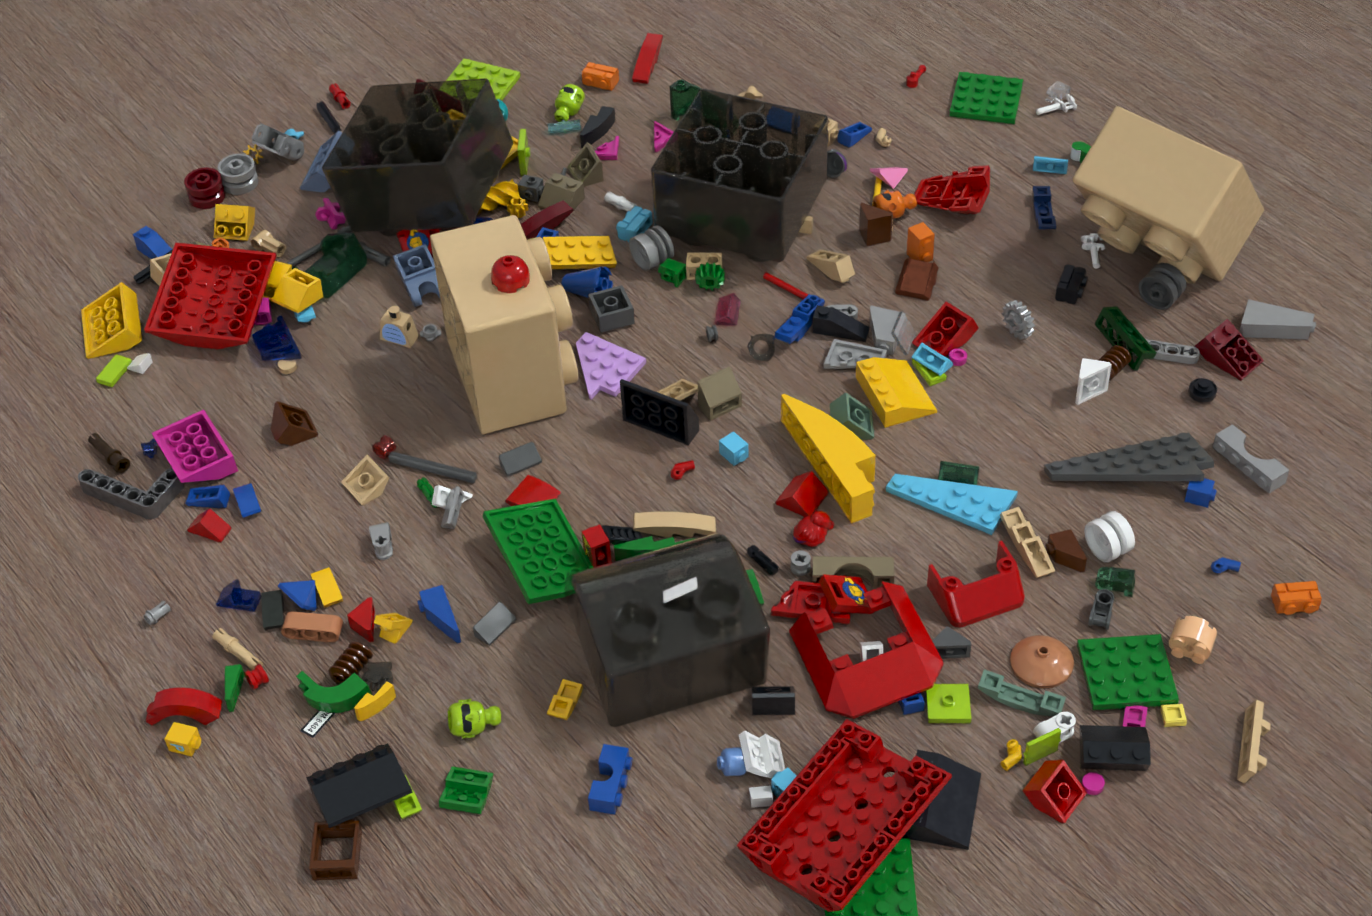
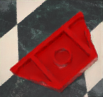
(808, 598)

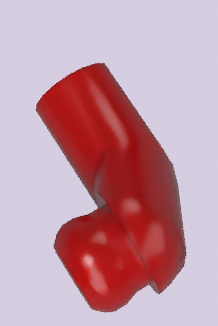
(680, 468)

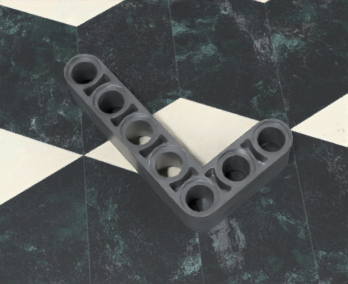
(132, 499)

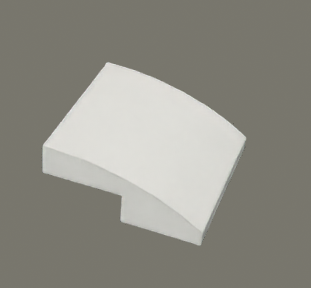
(761, 754)

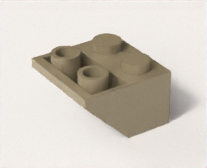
(719, 394)

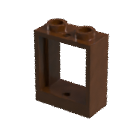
(335, 869)

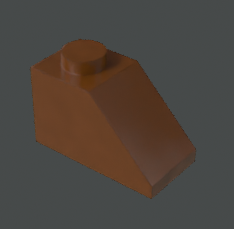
(1066, 550)

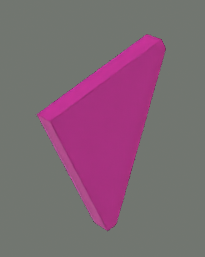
(661, 136)
(609, 150)

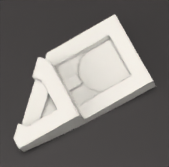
(441, 496)

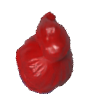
(813, 529)

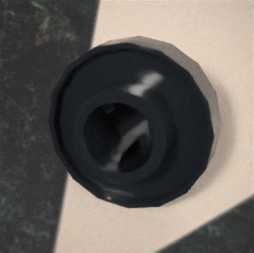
(1202, 390)

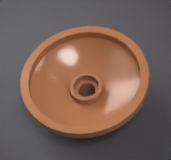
(1038, 668)

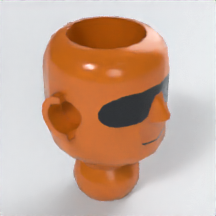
(894, 202)

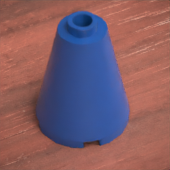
(587, 281)

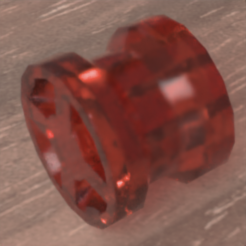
(384, 447)

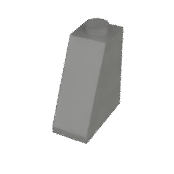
(881, 325)

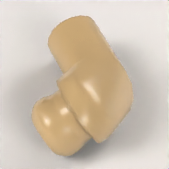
(882, 139)

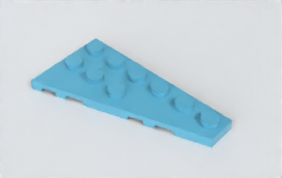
(963, 502)

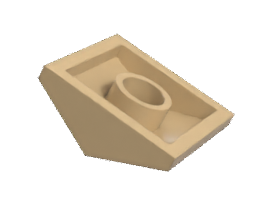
(680, 390)
(366, 481)

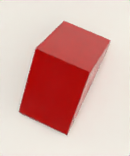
(210, 526)
(363, 618)

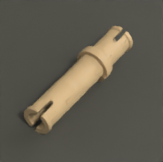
(232, 646)

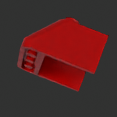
(981, 598)

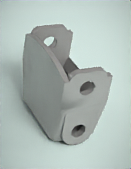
(282, 144)

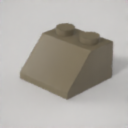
(562, 188)

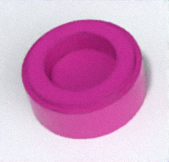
(958, 357)
(1093, 783)

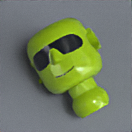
(568, 102)
(470, 718)

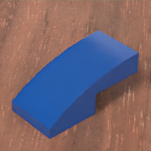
(246, 500)

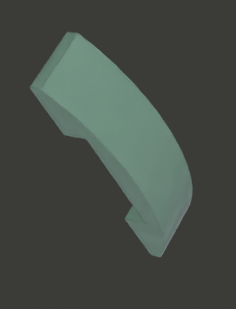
(1020, 698)

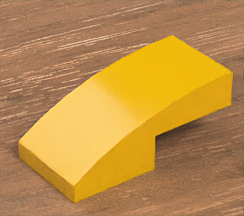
(326, 587)
(565, 700)
(371, 705)

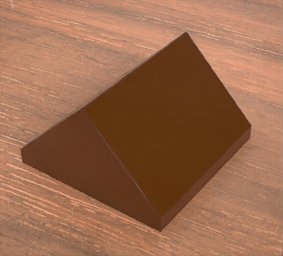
(875, 224)

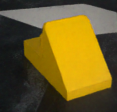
(392, 626)

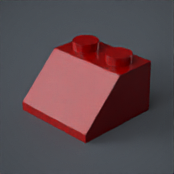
(1055, 790)

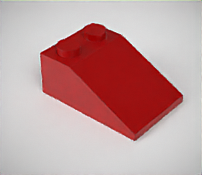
(947, 330)

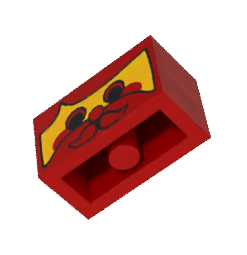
(596, 545)

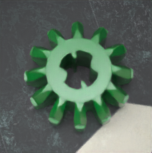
(709, 276)

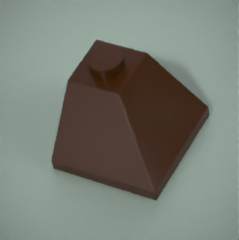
(291, 424)

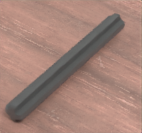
(433, 467)

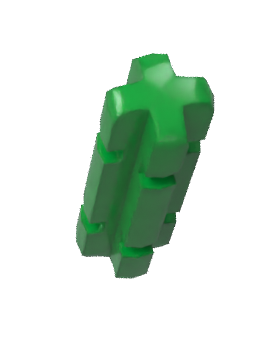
(426, 489)

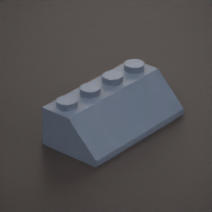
(315, 178)

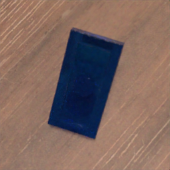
(237, 598)

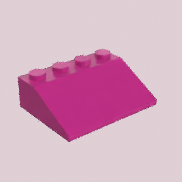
(195, 449)

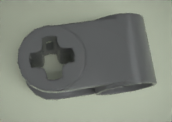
(1102, 612)

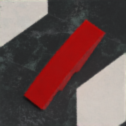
(647, 58)

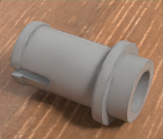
(151, 616)

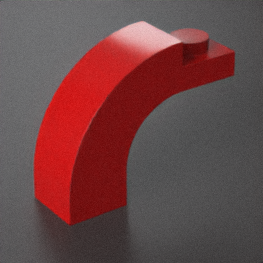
(184, 702)

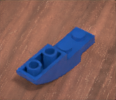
(800, 320)

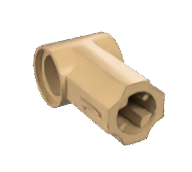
(266, 242)

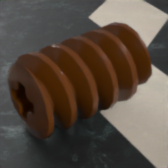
(1118, 357)
(350, 662)

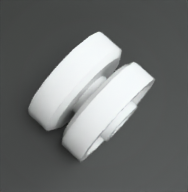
(1109, 536)

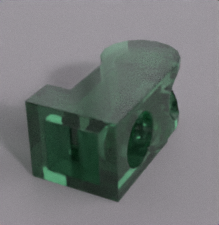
(1116, 580)

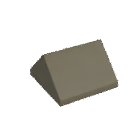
(586, 166)

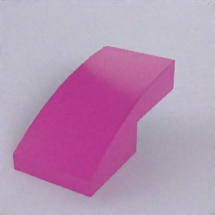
(1135, 716)

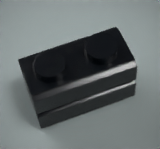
(1071, 284)

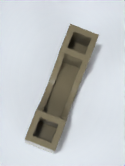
(870, 568)

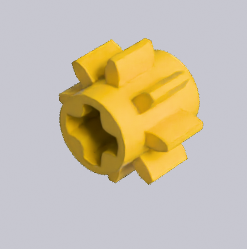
(258, 155)
(517, 207)

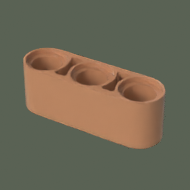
(312, 626)

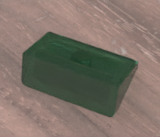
(958, 473)

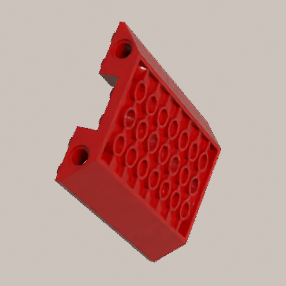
(824, 805)

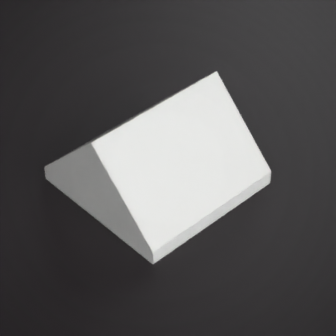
(1092, 379)

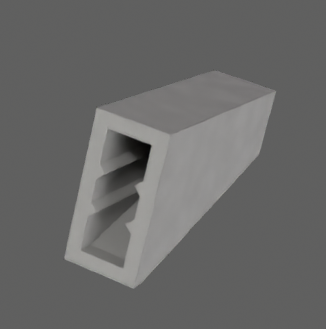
(1274, 321)

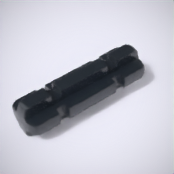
(762, 559)

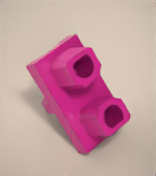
(330, 213)

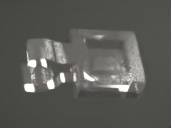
(1057, 90)

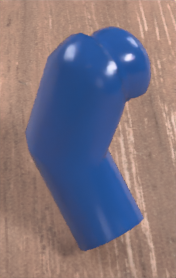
(1223, 564)

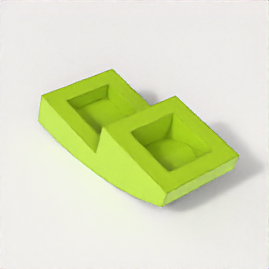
(407, 805)

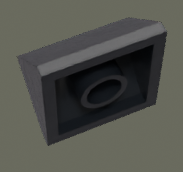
(773, 700)

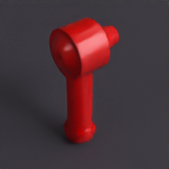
(912, 79)

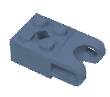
(417, 273)

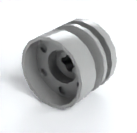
(651, 247)

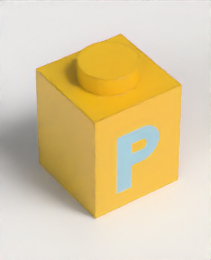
(183, 739)

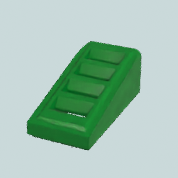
(233, 682)

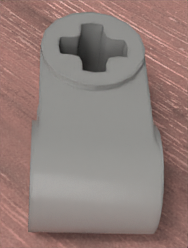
(381, 540)

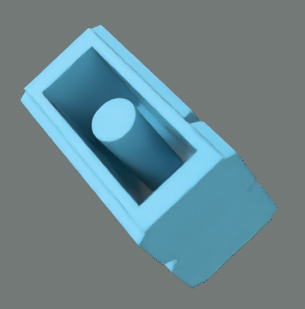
(634, 223)

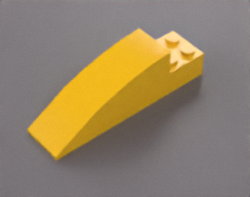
(835, 454)

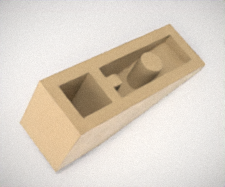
(833, 264)

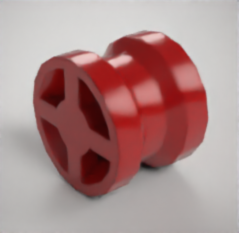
(256, 677)

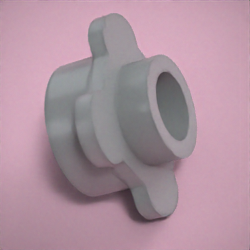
(430, 332)

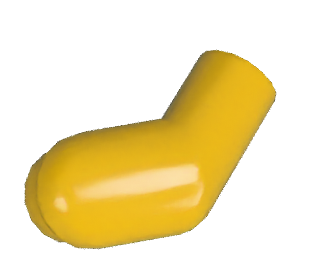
(1014, 754)

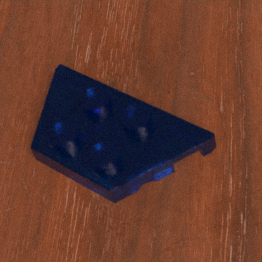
(276, 342)

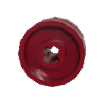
(204, 188)

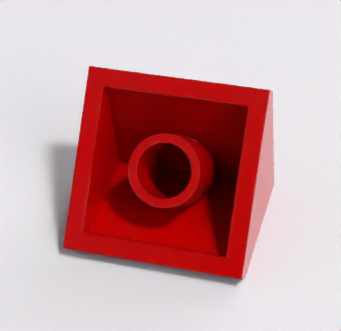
(803, 494)

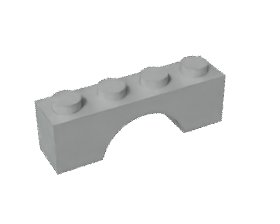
(1266, 473)

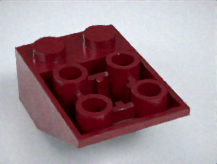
(1229, 351)

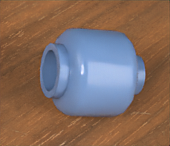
(731, 762)

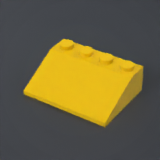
(111, 322)
(893, 390)

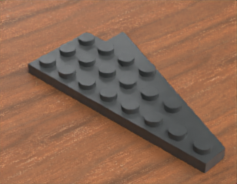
(1156, 460)

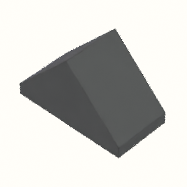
(952, 644)

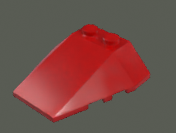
(956, 193)

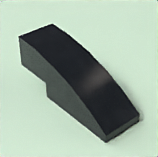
(597, 125)

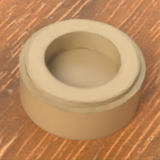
(287, 366)

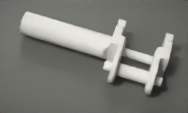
(1058, 105)
(1089, 244)

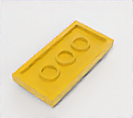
(580, 252)

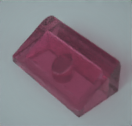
(728, 310)

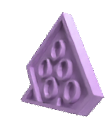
(606, 364)

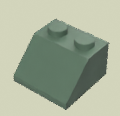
(853, 416)

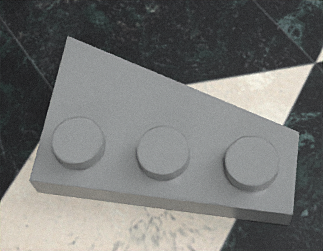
(846, 354)

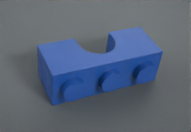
(607, 794)

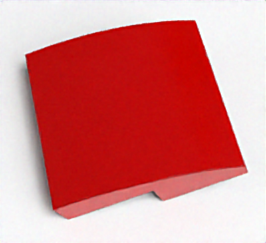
(531, 491)

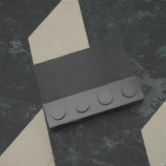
(658, 413)
(358, 785)
(951, 813)

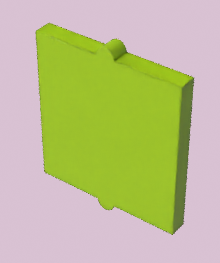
(1042, 746)

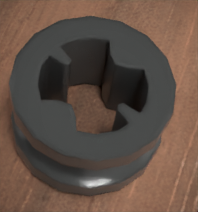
(711, 333)

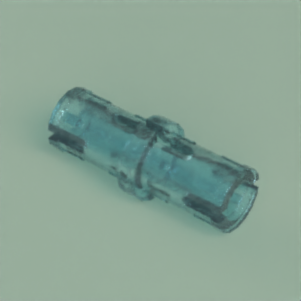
(564, 126)

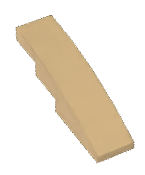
(670, 523)
(1027, 542)

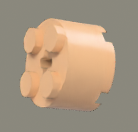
(1192, 639)

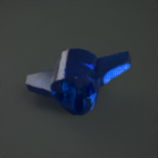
(149, 448)

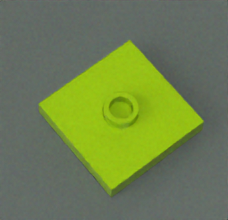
(523, 152)
(948, 703)

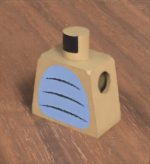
(398, 328)

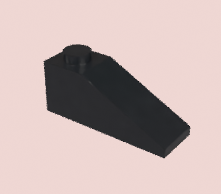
(837, 324)

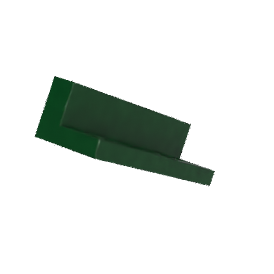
(1124, 332)

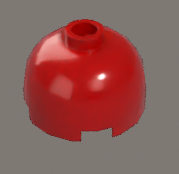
(510, 274)

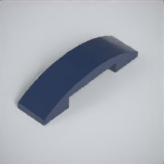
(1043, 208)

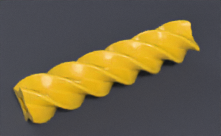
(500, 194)

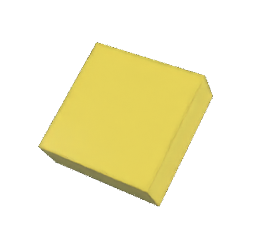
(1173, 715)

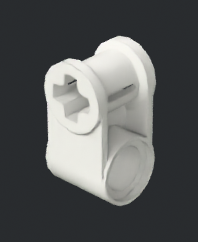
(1064, 721)

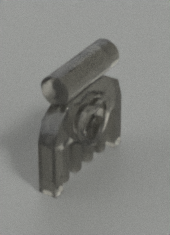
(378, 674)

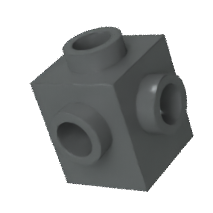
(530, 188)

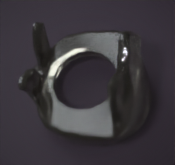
(770, 339)

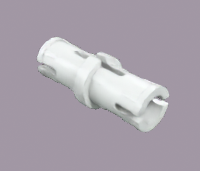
(619, 201)

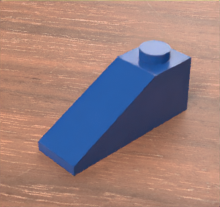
(150, 243)
(438, 611)

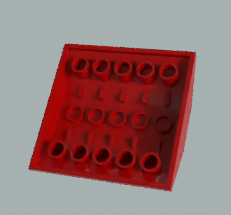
(210, 295)

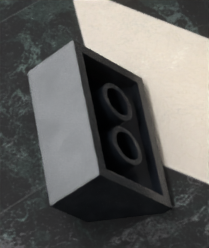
(1114, 748)

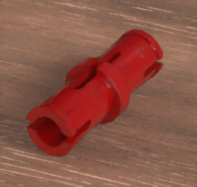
(339, 96)

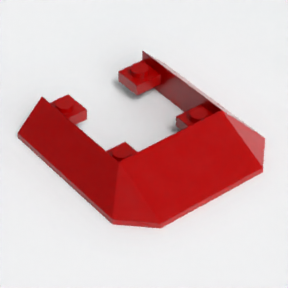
(881, 680)

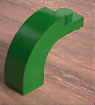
(336, 698)

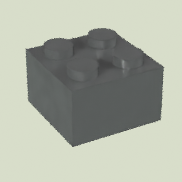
(611, 308)

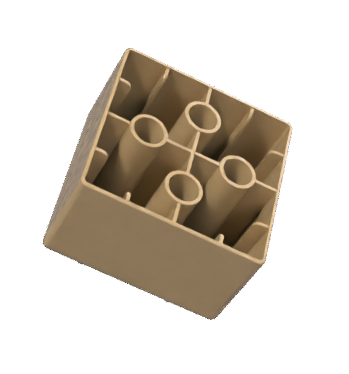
(1167, 195)
(503, 340)

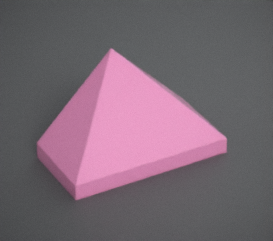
(890, 175)

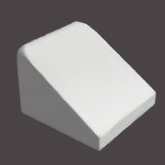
(140, 363)
(761, 796)

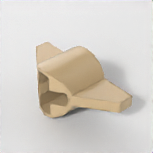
(751, 93)

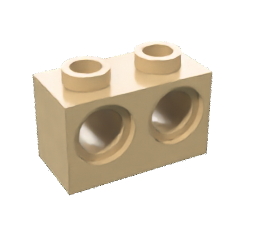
(694, 260)

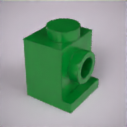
(672, 271)

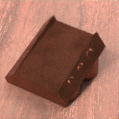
(917, 279)

